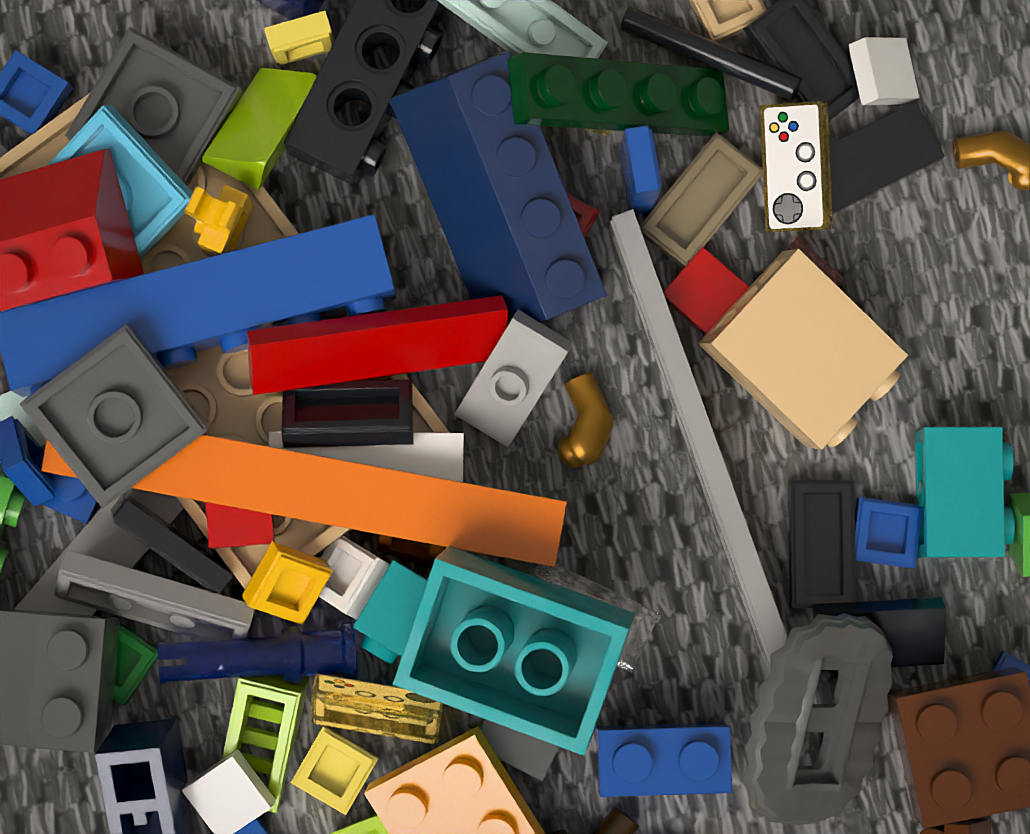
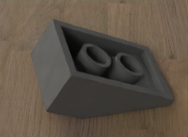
(56, 679)

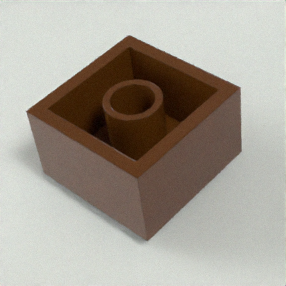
(965, 745)

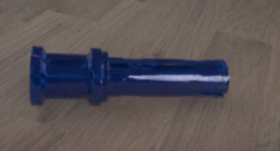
(292, 654)

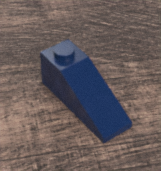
(144, 778)

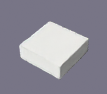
(883, 71)
(353, 576)
(229, 794)

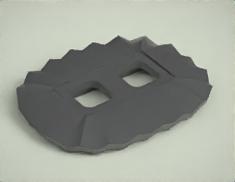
(849, 721)

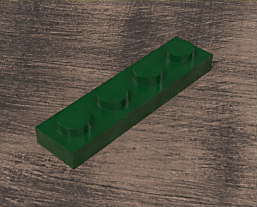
(616, 95)

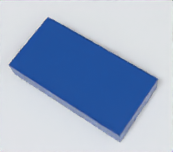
(640, 169)

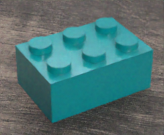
(513, 649)

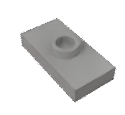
(513, 378)

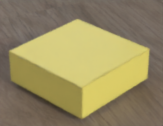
(300, 38)
(334, 770)

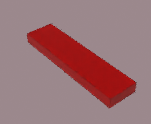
(374, 344)

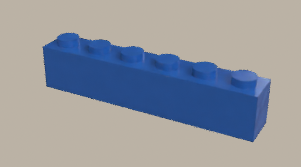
(204, 302)

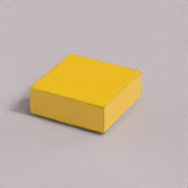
(287, 583)

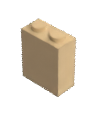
(804, 350)

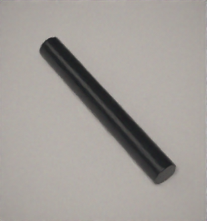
(711, 53)

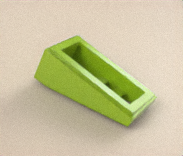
(275, 689)

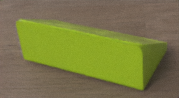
(258, 125)

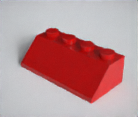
(64, 231)

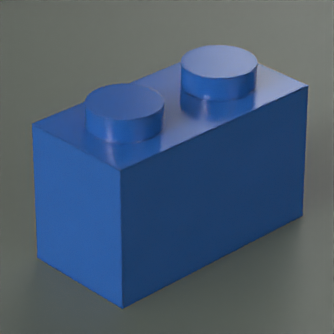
(663, 759)

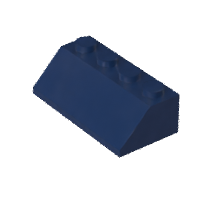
(497, 193)

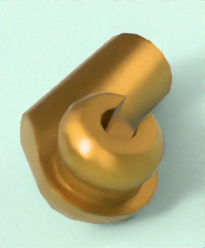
(998, 148)
(592, 424)

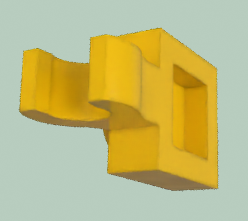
(220, 219)

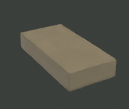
(700, 200)

